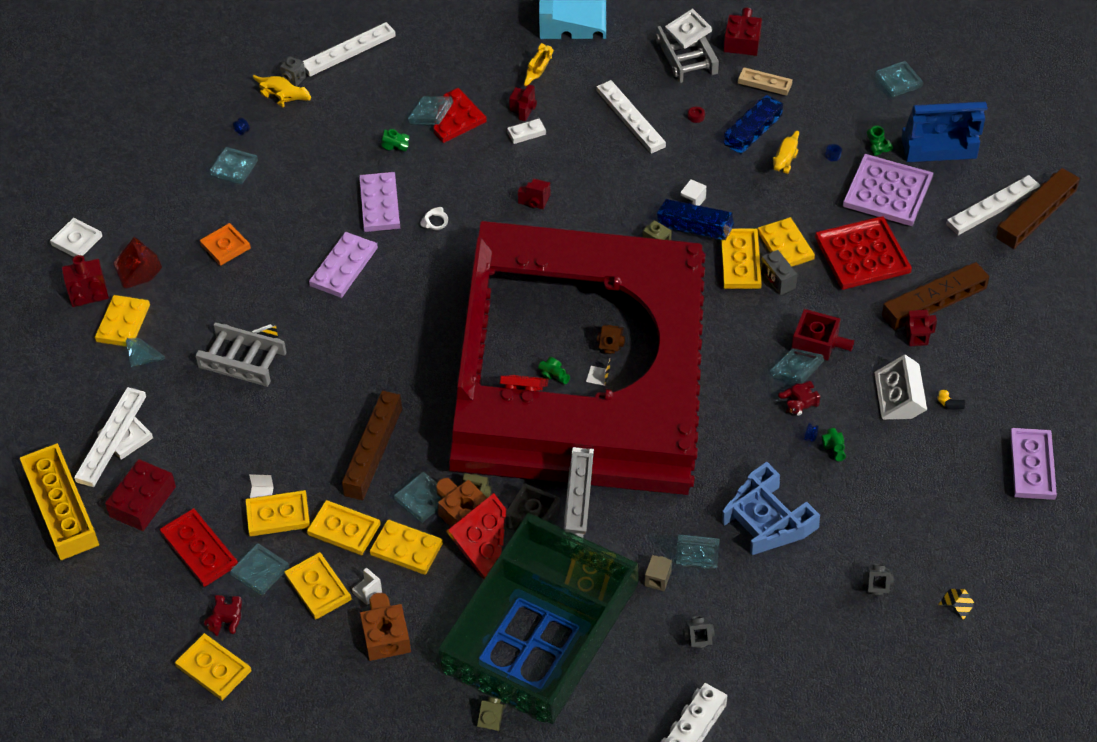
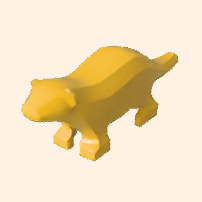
(538, 63)
(282, 89)
(786, 152)

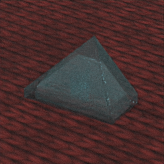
(141, 352)

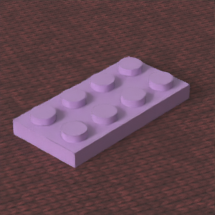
(379, 202)
(343, 264)
(1033, 463)

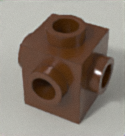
(615, 333)

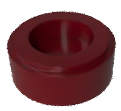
(696, 114)

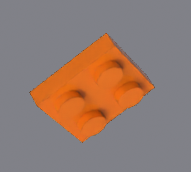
(225, 244)

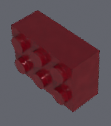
(140, 495)

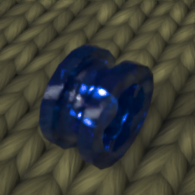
(241, 126)
(833, 156)
(811, 432)

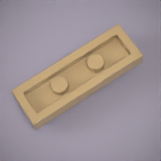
(765, 81)

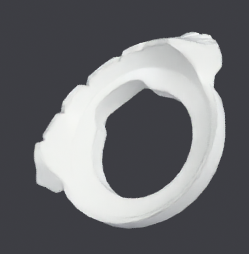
(425, 222)

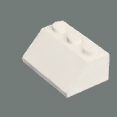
(900, 389)

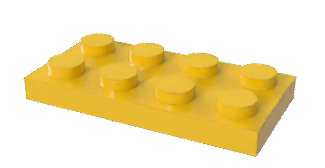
(741, 260)

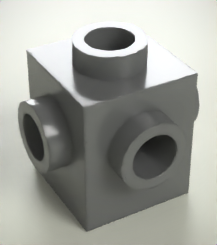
(293, 71)
(879, 586)
(701, 638)

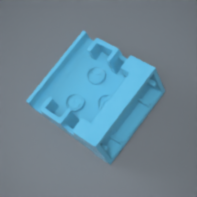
(574, 16)

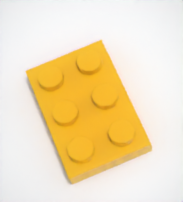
(788, 240)
(122, 320)
(277, 513)
(343, 527)
(406, 547)
(317, 585)
(213, 666)

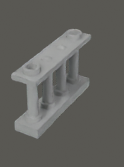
(704, 51)
(233, 368)
(578, 493)

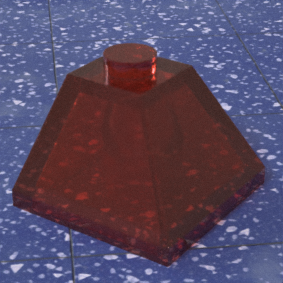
(137, 264)

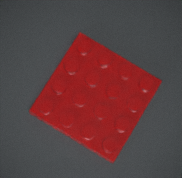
(863, 252)

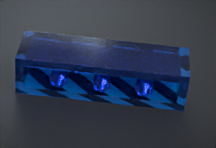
(753, 124)
(695, 219)

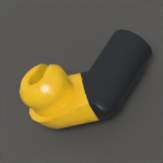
(950, 403)

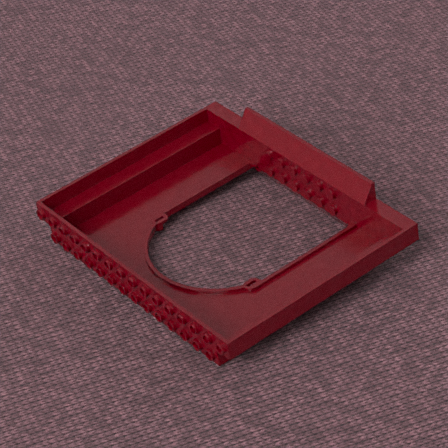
(638, 434)

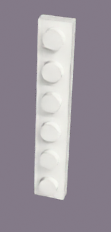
(348, 49)
(631, 116)
(992, 205)
(110, 437)

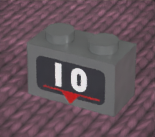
(778, 272)

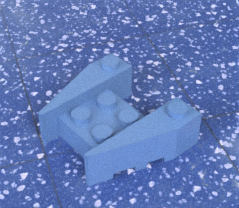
(765, 515)

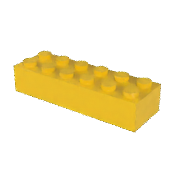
(59, 501)

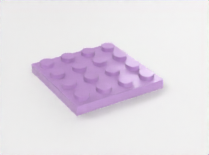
(888, 189)

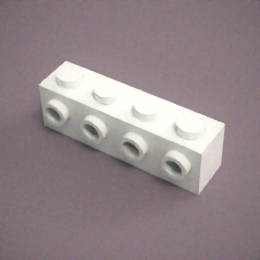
(698, 716)

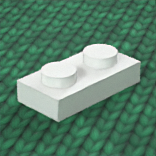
(526, 131)

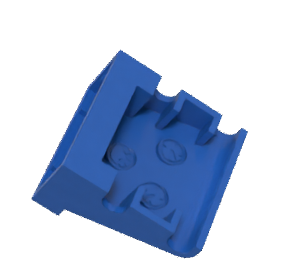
(944, 131)

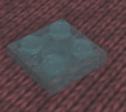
(899, 78)
(430, 110)
(234, 165)
(797, 365)
(419, 497)
(697, 551)
(259, 569)

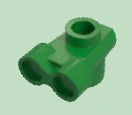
(393, 139)
(878, 141)
(553, 369)
(834, 441)

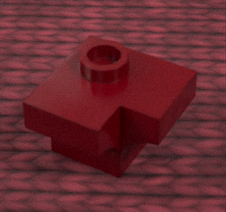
(523, 101)
(534, 194)
(919, 327)

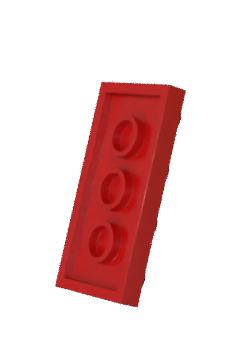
(517, 382)
(198, 547)

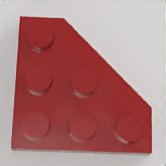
(460, 117)
(481, 534)

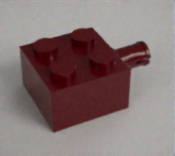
(743, 33)
(85, 281)
(819, 334)

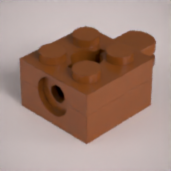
(457, 500)
(384, 628)

